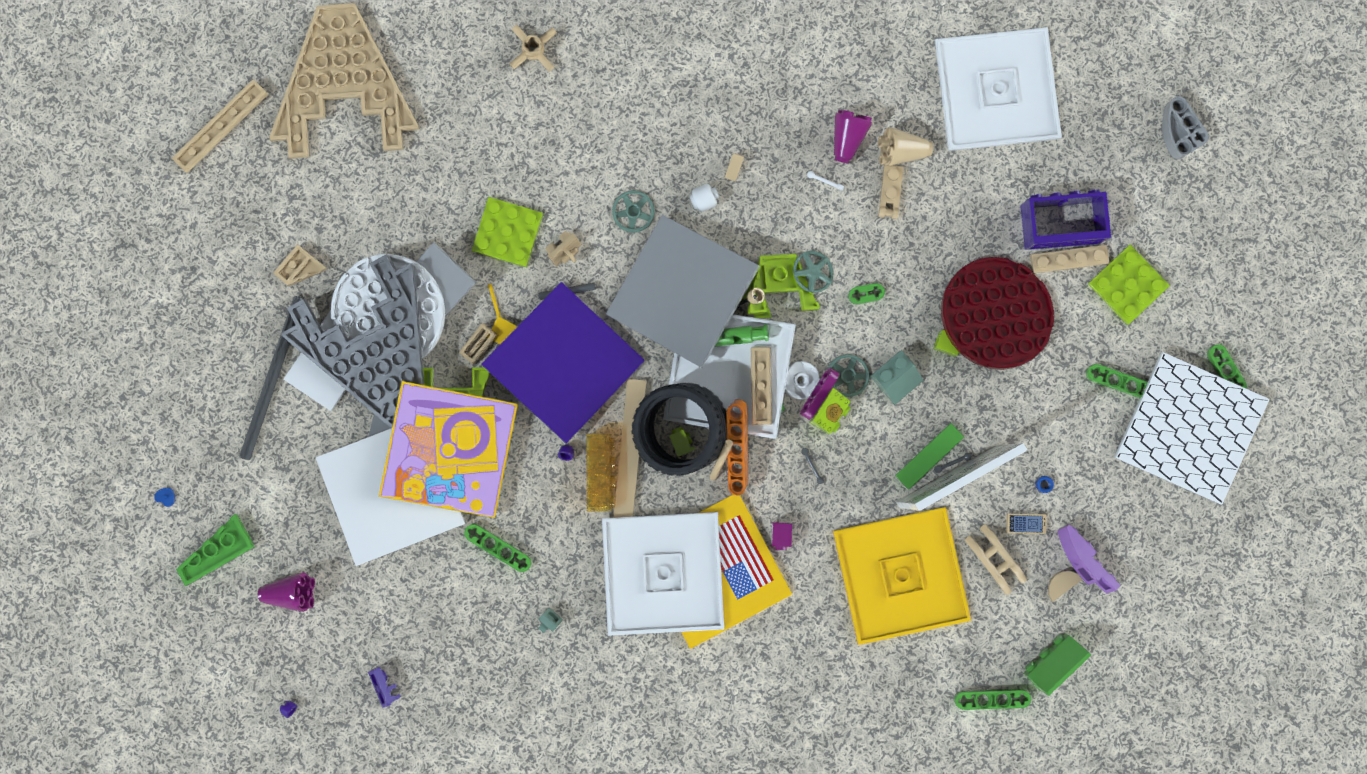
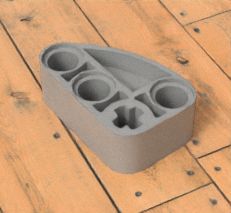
(1177, 133)

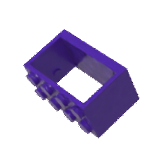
(1100, 218)

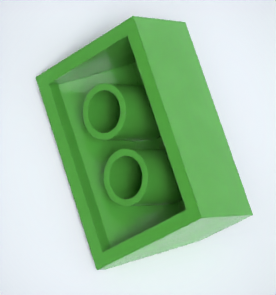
(1056, 663)

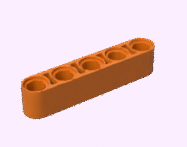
(741, 439)

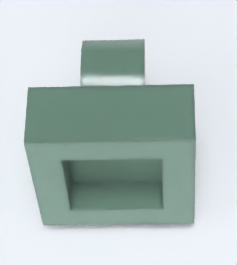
(549, 620)

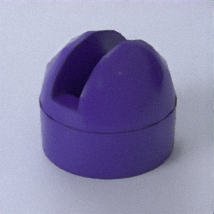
(566, 452)
(288, 709)

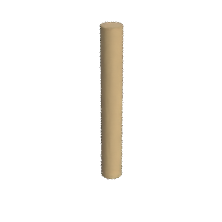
(721, 459)

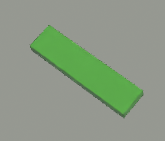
(929, 456)

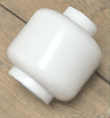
(704, 197)

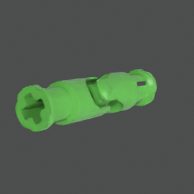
(743, 335)

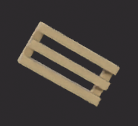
(485, 346)

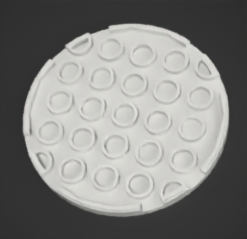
(361, 290)

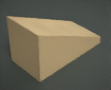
(734, 167)

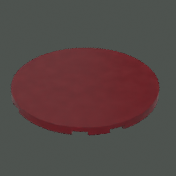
(997, 313)

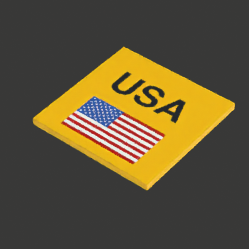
(747, 569)

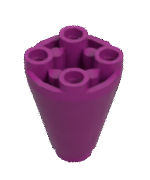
(849, 134)
(289, 592)

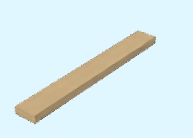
(628, 454)

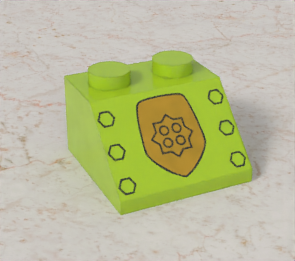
(830, 412)

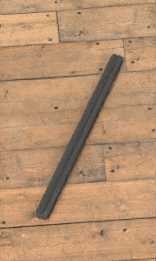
(268, 389)

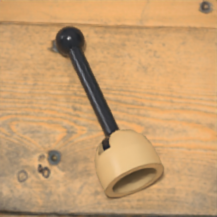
(754, 299)

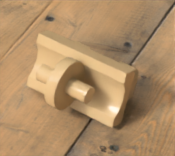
(565, 250)

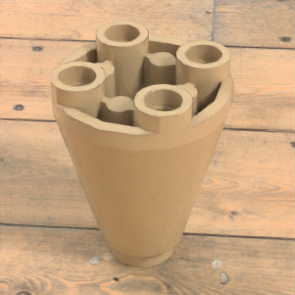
(902, 147)

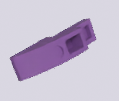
(1080, 555)

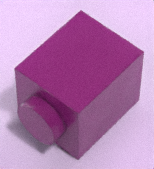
(781, 535)

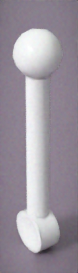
(810, 174)

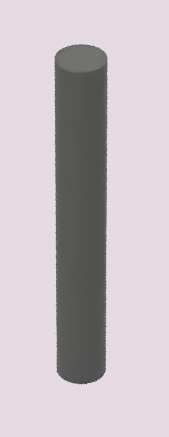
(575, 289)

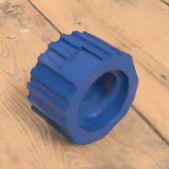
(1050, 484)

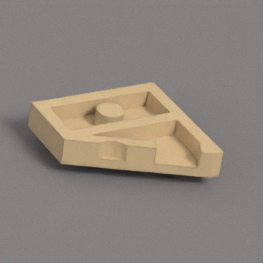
(298, 267)

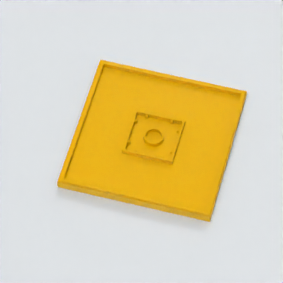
(901, 575)

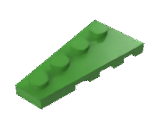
(224, 546)

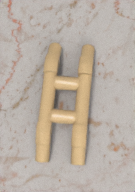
(984, 558)

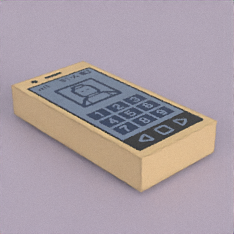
(1026, 523)

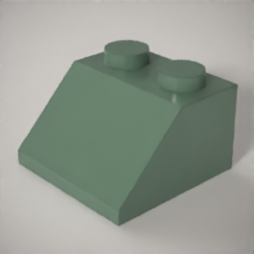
(897, 377)

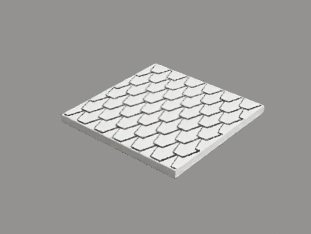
(1191, 428)

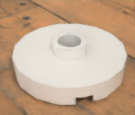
(810, 379)

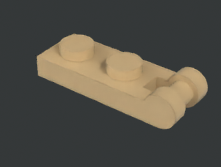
(890, 191)

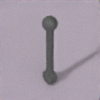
(938, 469)
(820, 480)

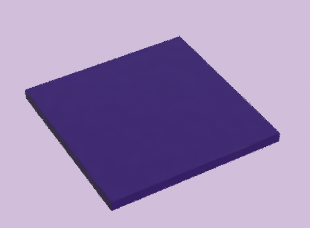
(563, 362)

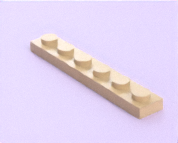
(220, 126)

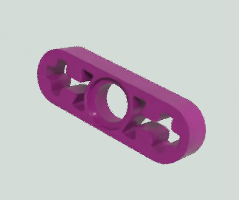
(819, 393)

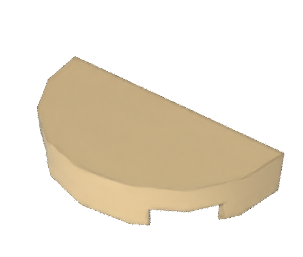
(1061, 583)

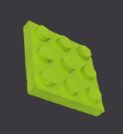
(507, 232)
(1128, 284)

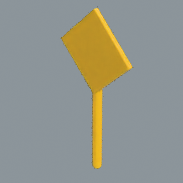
(501, 326)

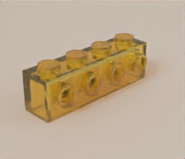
(599, 472)

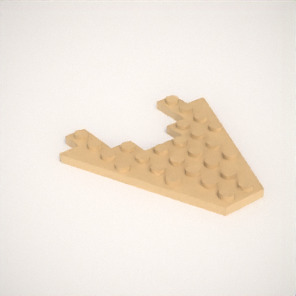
(340, 63)

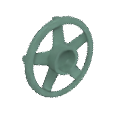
(633, 211)
(813, 271)
(848, 375)

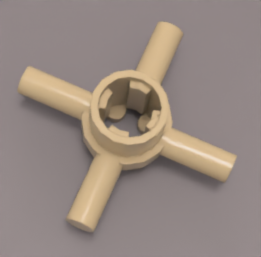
(537, 53)

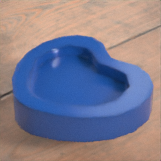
(165, 496)

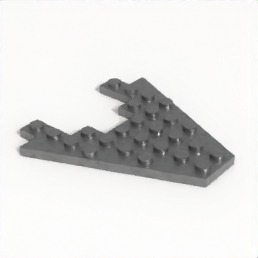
(380, 358)

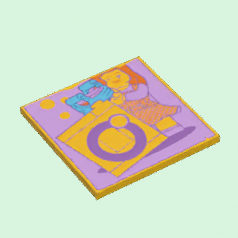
(448, 449)

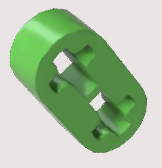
(865, 289)

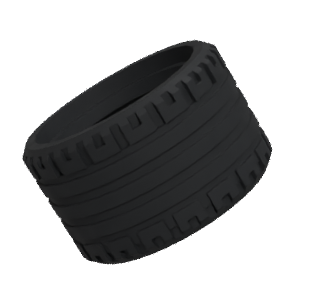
(645, 438)

